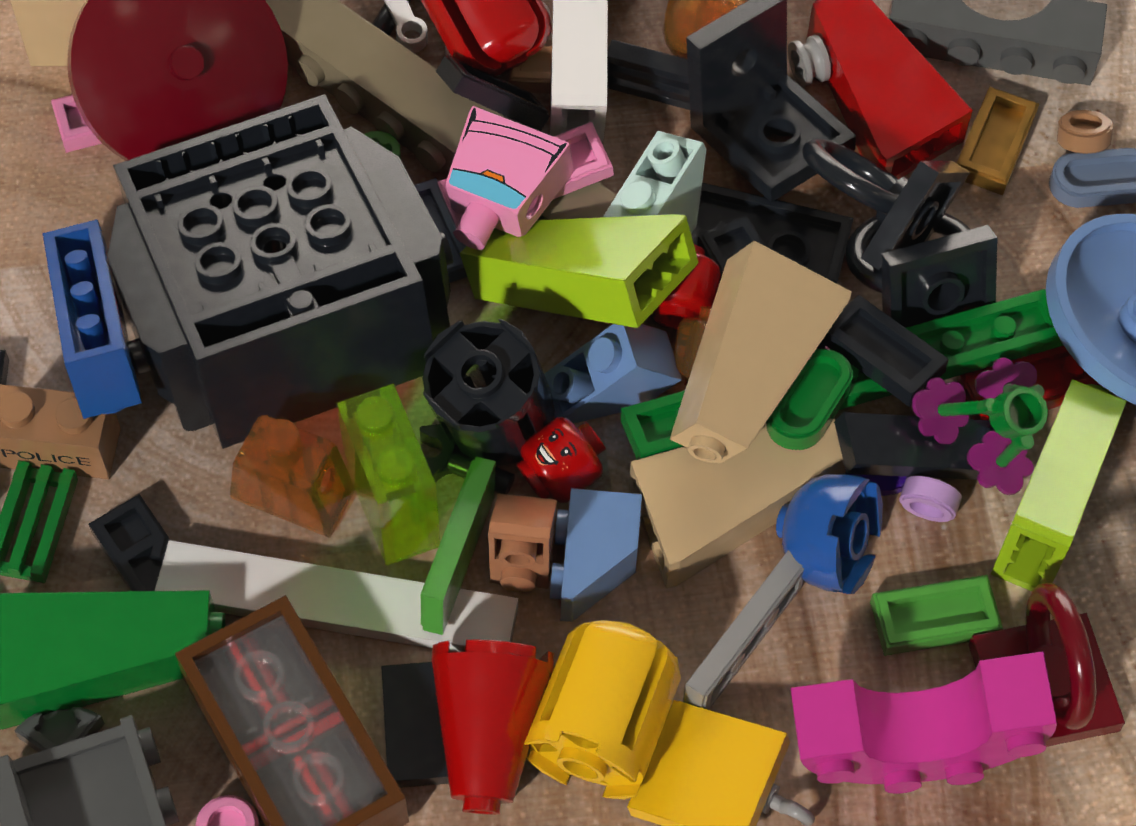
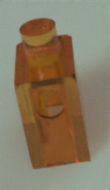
(283, 475)

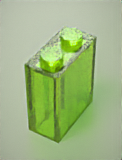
(390, 474)

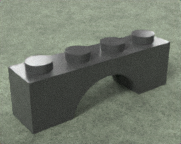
(1054, 44)

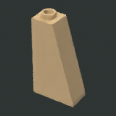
(752, 349)
(707, 509)

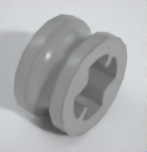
(809, 61)

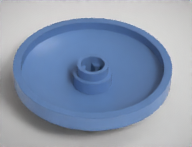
(1095, 300)

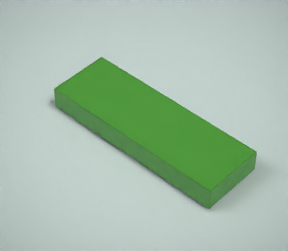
(457, 545)

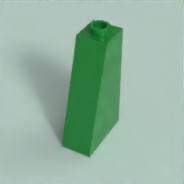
(93, 645)

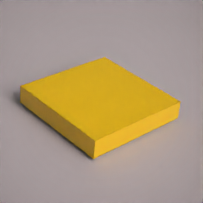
(709, 770)

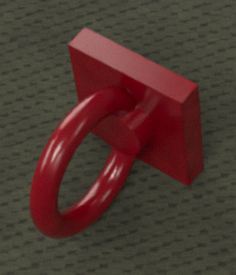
(1075, 668)

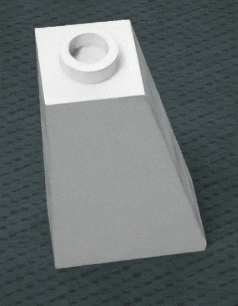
(579, 65)

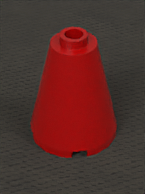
(485, 716)

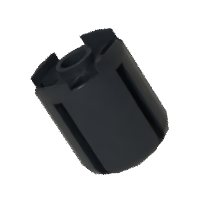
(508, 394)

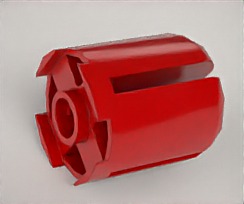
(491, 32)

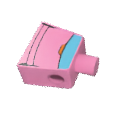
(503, 176)

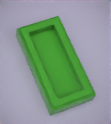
(934, 614)

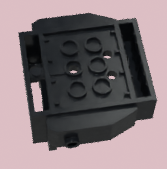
(276, 269)

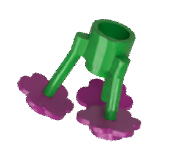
(1014, 411)

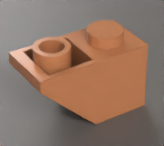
(522, 542)

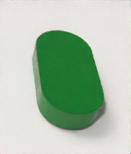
(811, 401)

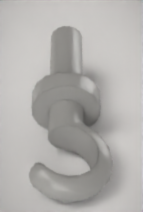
(787, 807)

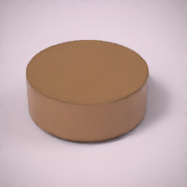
(1084, 131)

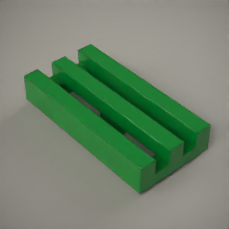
(11, 511)

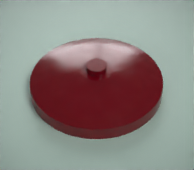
(173, 69)

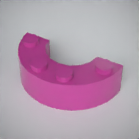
(927, 734)

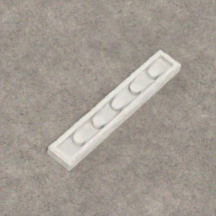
(332, 596)

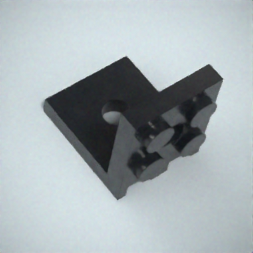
(745, 95)

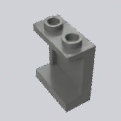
(88, 783)

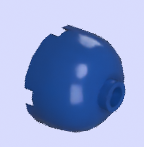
(830, 528)

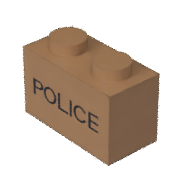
(51, 431)

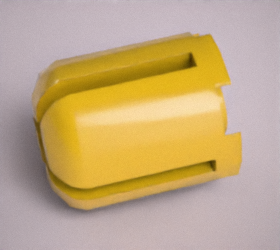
(604, 707)

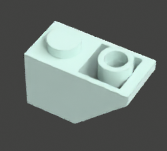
(664, 180)

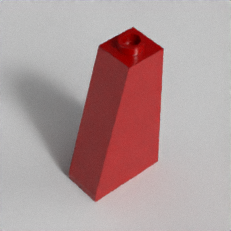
(887, 87)

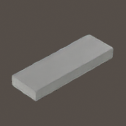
(744, 633)

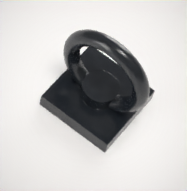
(905, 206)
(931, 276)

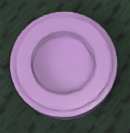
(930, 498)

